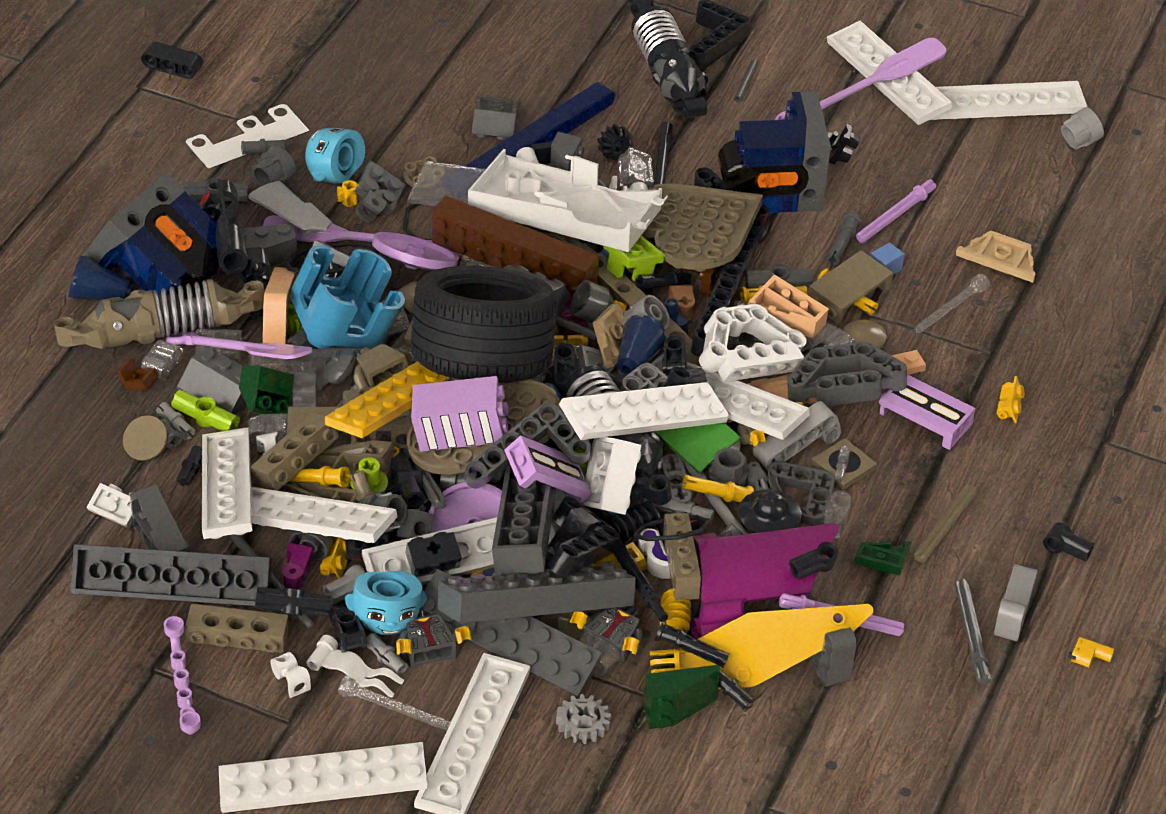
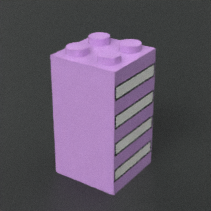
(459, 413)

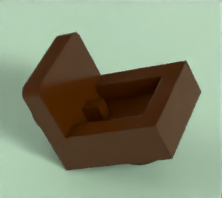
(708, 280)
(136, 377)

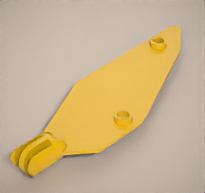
(767, 641)

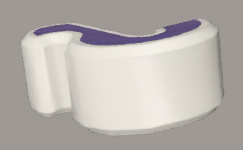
(656, 554)

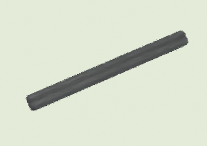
(428, 482)

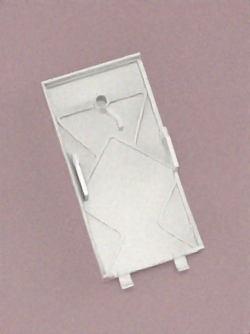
(565, 200)

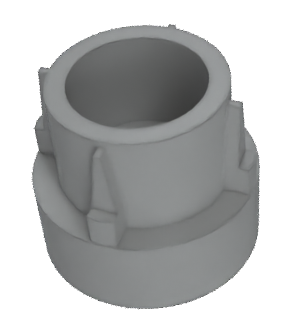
(1082, 129)
(650, 307)

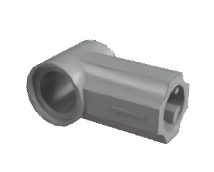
(343, 586)

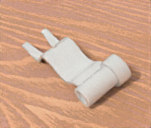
(350, 663)

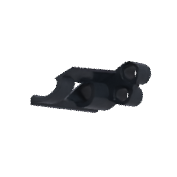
(233, 256)

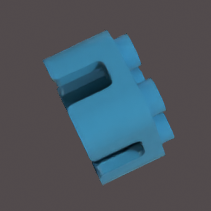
(345, 308)

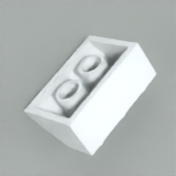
(611, 474)

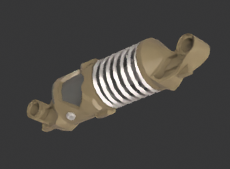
(153, 315)

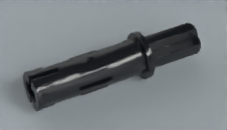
(662, 280)

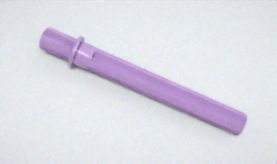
(918, 194)
(873, 622)

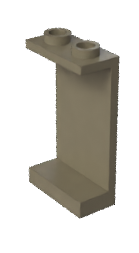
(849, 284)

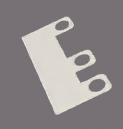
(227, 150)

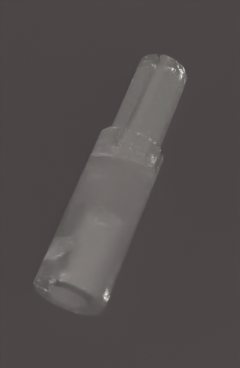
(842, 462)

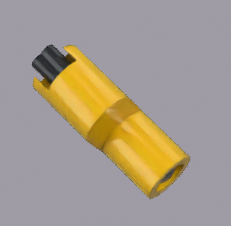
(1086, 650)

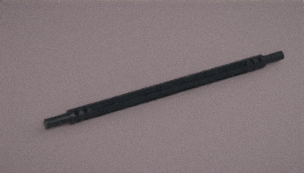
(628, 563)

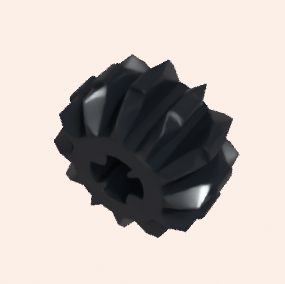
(615, 141)

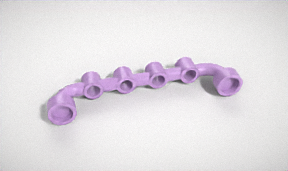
(189, 718)

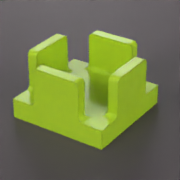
(641, 257)

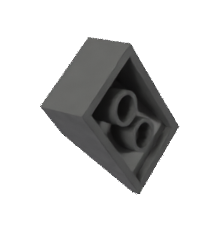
(494, 117)

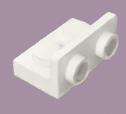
(112, 504)

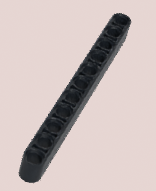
(730, 278)

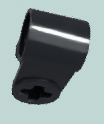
(674, 354)

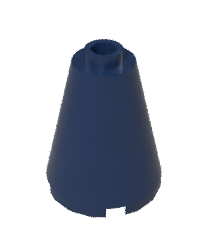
(97, 282)
(639, 342)

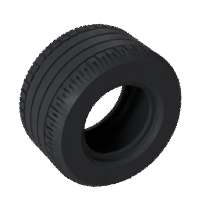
(483, 323)

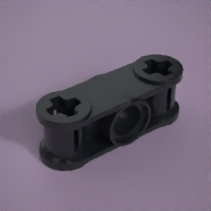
(347, 628)

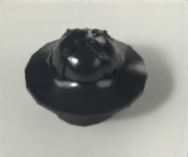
(769, 511)

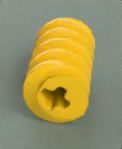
(677, 611)

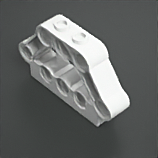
(778, 356)

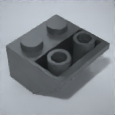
(565, 145)

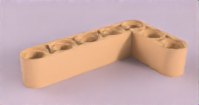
(276, 305)

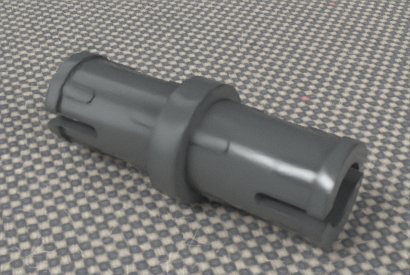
(261, 146)

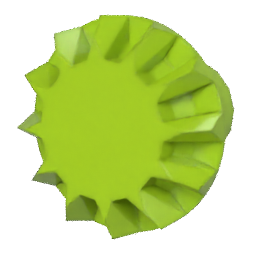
(375, 477)

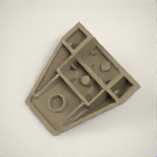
(349, 457)

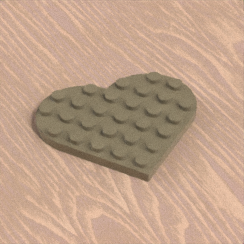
(702, 225)
(522, 400)

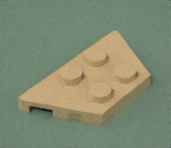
(1001, 254)
(609, 331)

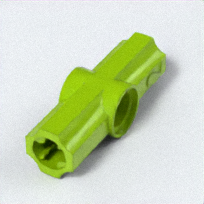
(205, 411)

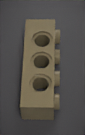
(293, 452)
(682, 557)
(237, 628)

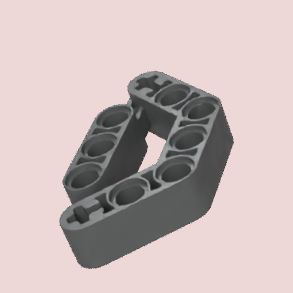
(846, 374)

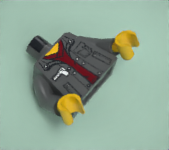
(615, 627)
(430, 639)

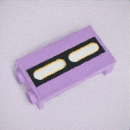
(930, 409)
(539, 462)

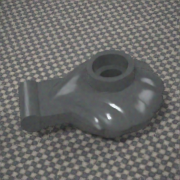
(337, 367)

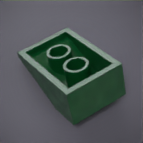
(678, 694)

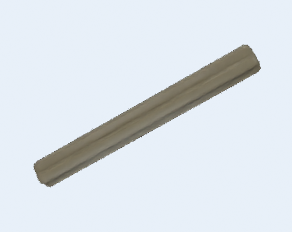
(944, 523)

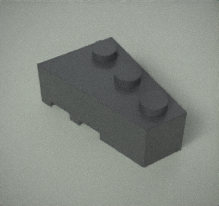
(275, 239)
(155, 522)

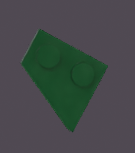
(883, 556)

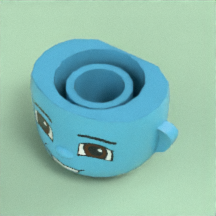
(334, 154)
(386, 600)

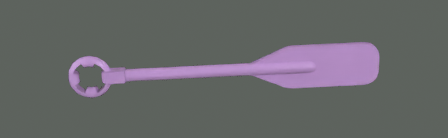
(892, 68)
(332, 234)
(274, 350)

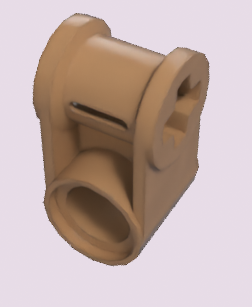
(685, 299)

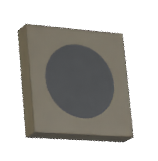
(858, 464)

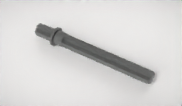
(979, 661)

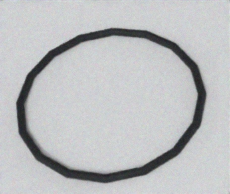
(333, 245)

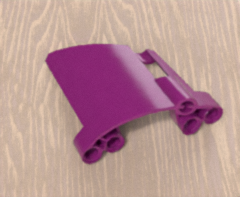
(751, 570)

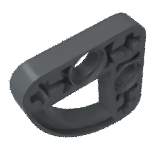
(812, 484)

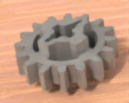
(583, 719)

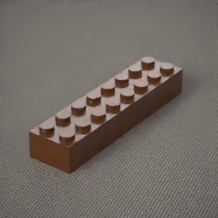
(505, 243)

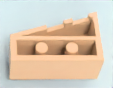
(791, 306)

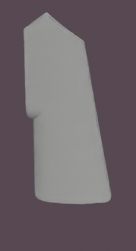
(286, 204)

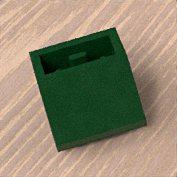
(266, 389)

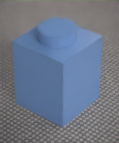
(889, 257)

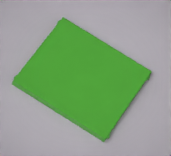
(699, 443)

